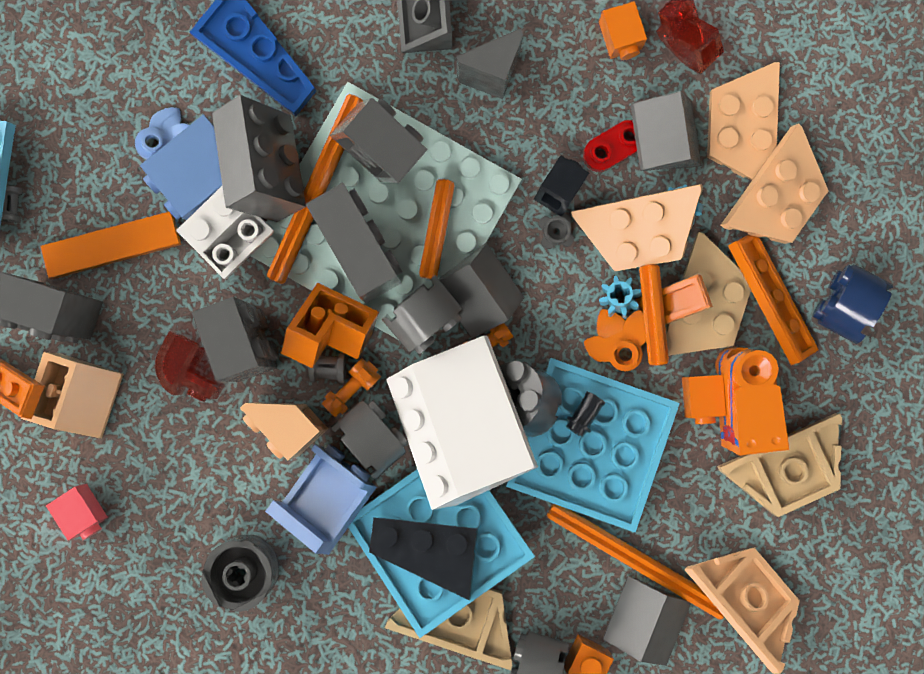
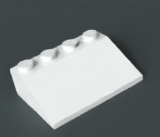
(461, 423)

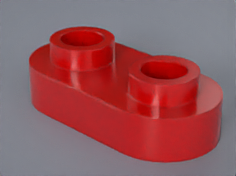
(614, 144)

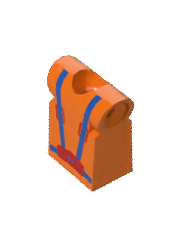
(752, 402)

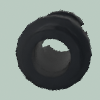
(585, 414)

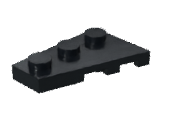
(428, 550)

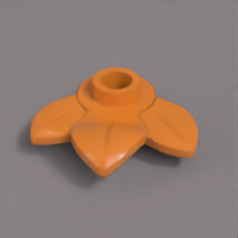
(616, 334)

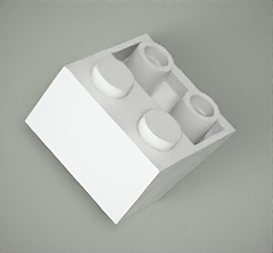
(223, 234)

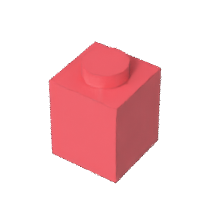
(77, 513)

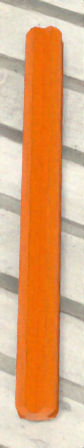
(315, 187)
(633, 558)

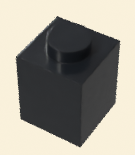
(561, 185)

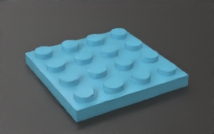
(612, 466)
(497, 554)

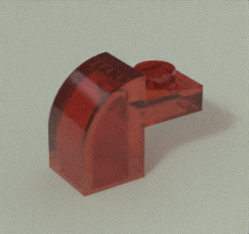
(689, 37)
(177, 365)

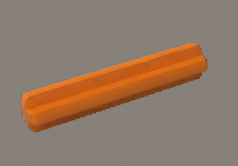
(436, 228)
(653, 314)

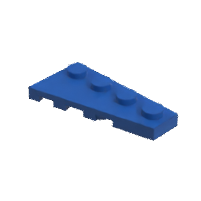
(247, 45)

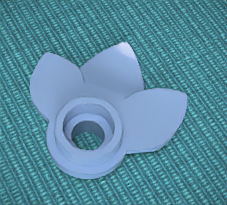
(162, 127)

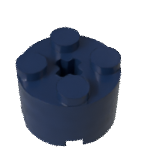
(855, 302)

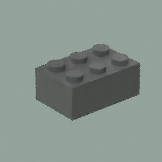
(379, 140)
(258, 159)
(355, 242)
(46, 309)
(235, 340)

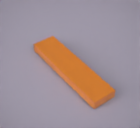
(110, 245)
(773, 298)

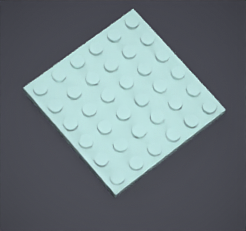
(401, 211)

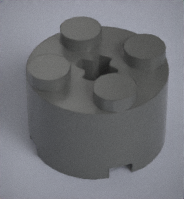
(423, 315)
(533, 395)
(370, 438)
(243, 591)
(539, 654)

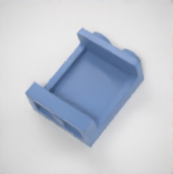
(186, 169)
(323, 500)

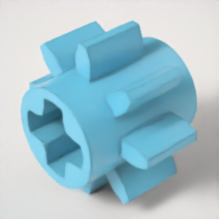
(611, 299)

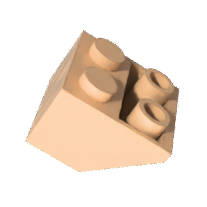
(75, 395)
(286, 425)

